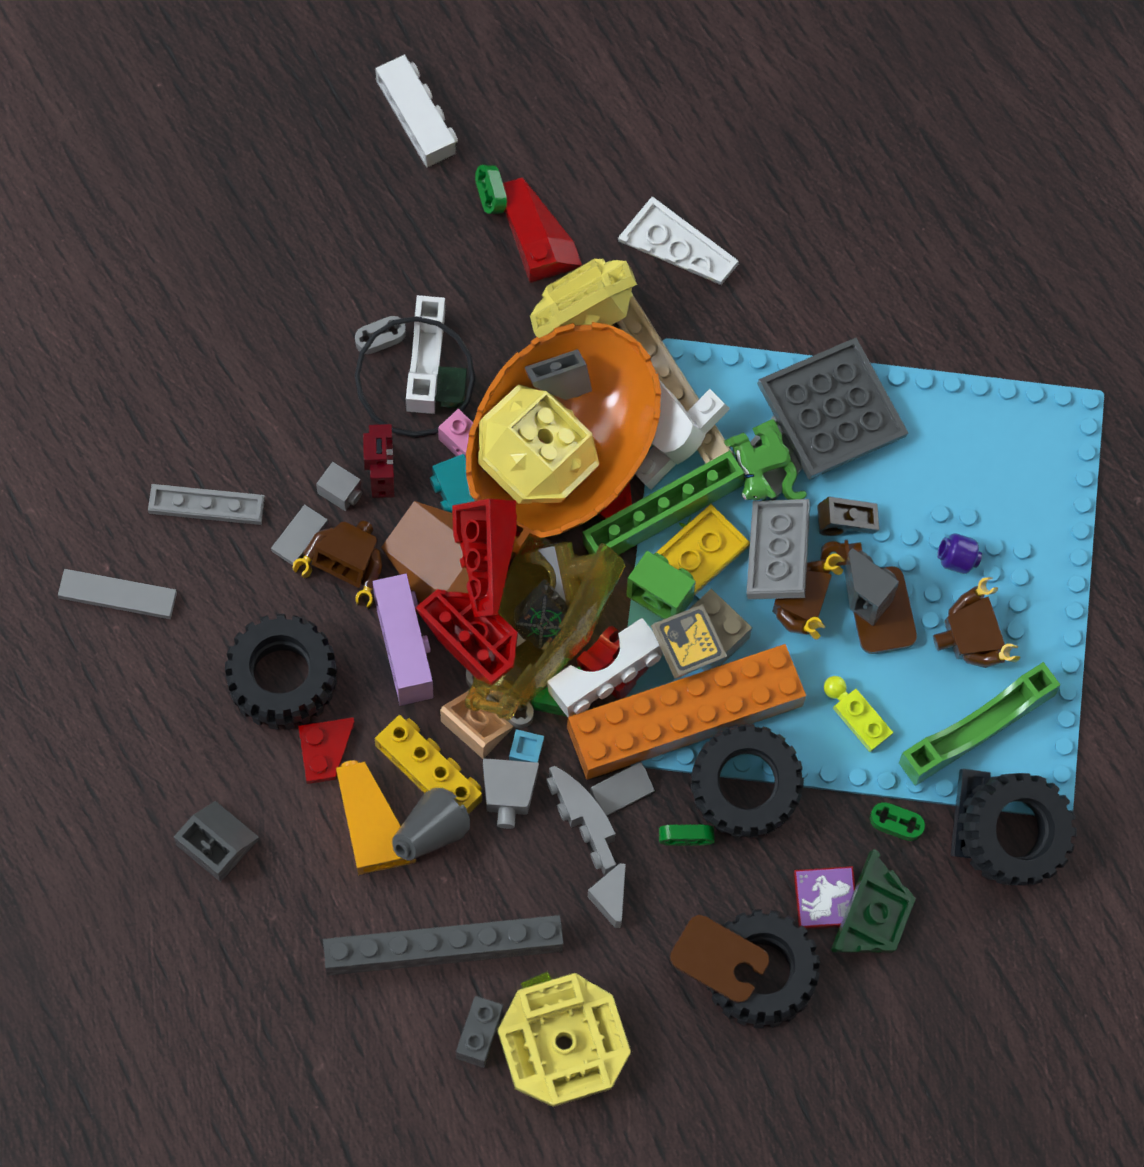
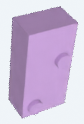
(403, 639)

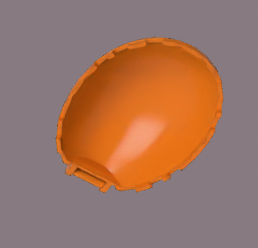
(618, 411)

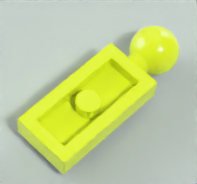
(857, 713)

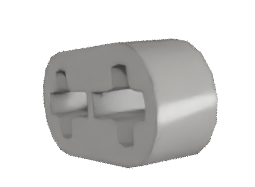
(382, 341)

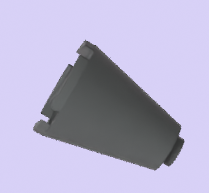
(431, 825)

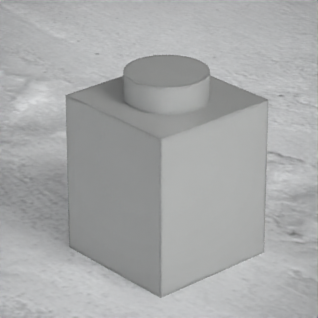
(339, 486)

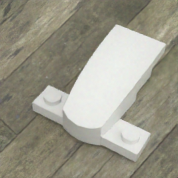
(679, 433)

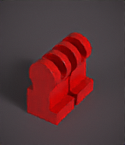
(602, 655)

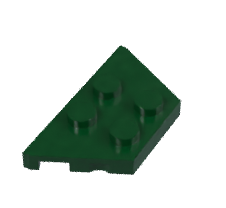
(875, 911)

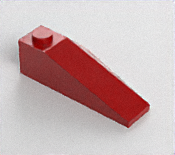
(486, 540)

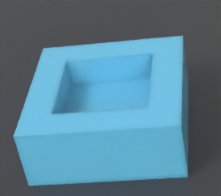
(526, 746)

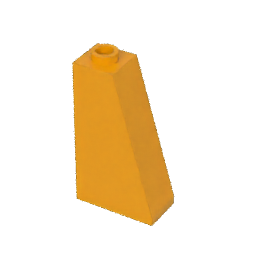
(368, 819)

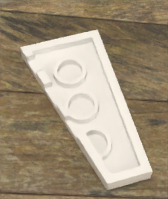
(672, 239)

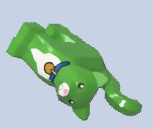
(767, 457)

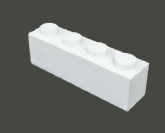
(416, 111)

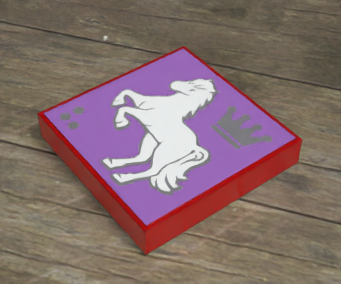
(823, 896)

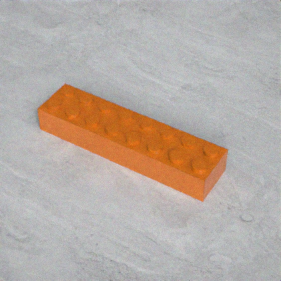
(685, 711)

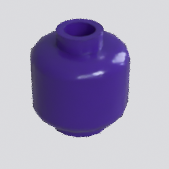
(959, 553)

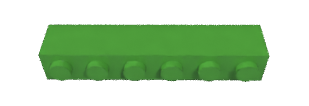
(666, 505)

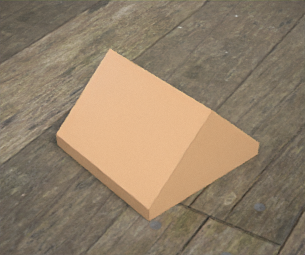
(475, 728)

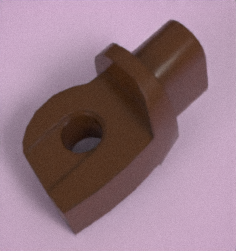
(840, 548)

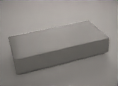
(298, 534)

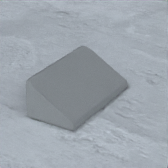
(622, 789)

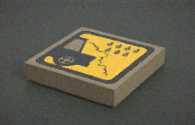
(688, 641)

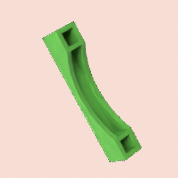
(958, 739)

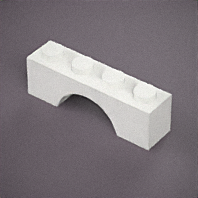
(425, 356)
(577, 688)

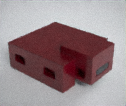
(380, 460)

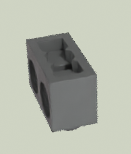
(479, 1031)

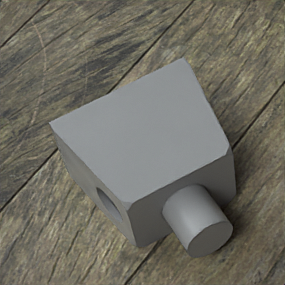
(509, 788)

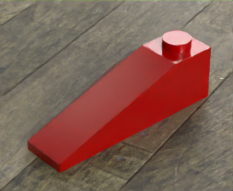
(538, 235)

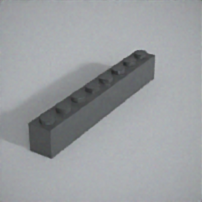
(443, 945)

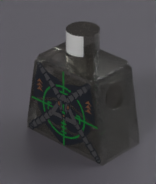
(540, 615)

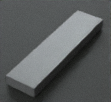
(206, 504)
(117, 594)

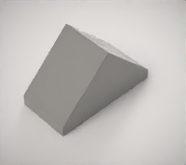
(608, 895)

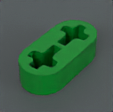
(491, 189)
(895, 828)
(686, 835)

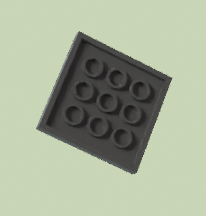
(832, 408)

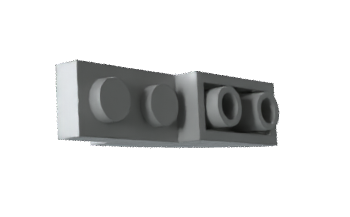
(581, 808)

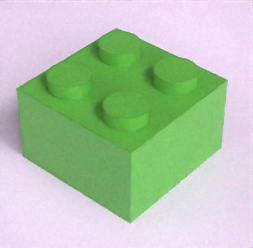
(660, 586)

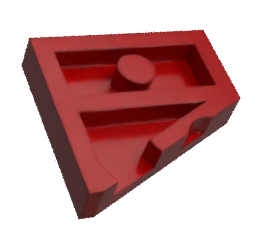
(323, 748)

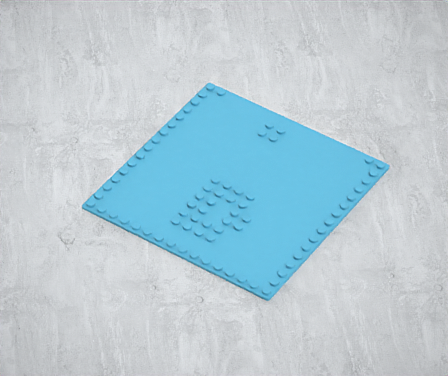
(978, 461)

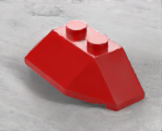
(480, 644)

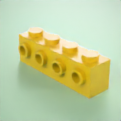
(424, 764)

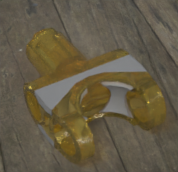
(564, 568)

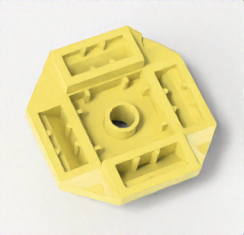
(587, 295)
(524, 464)
(557, 1010)

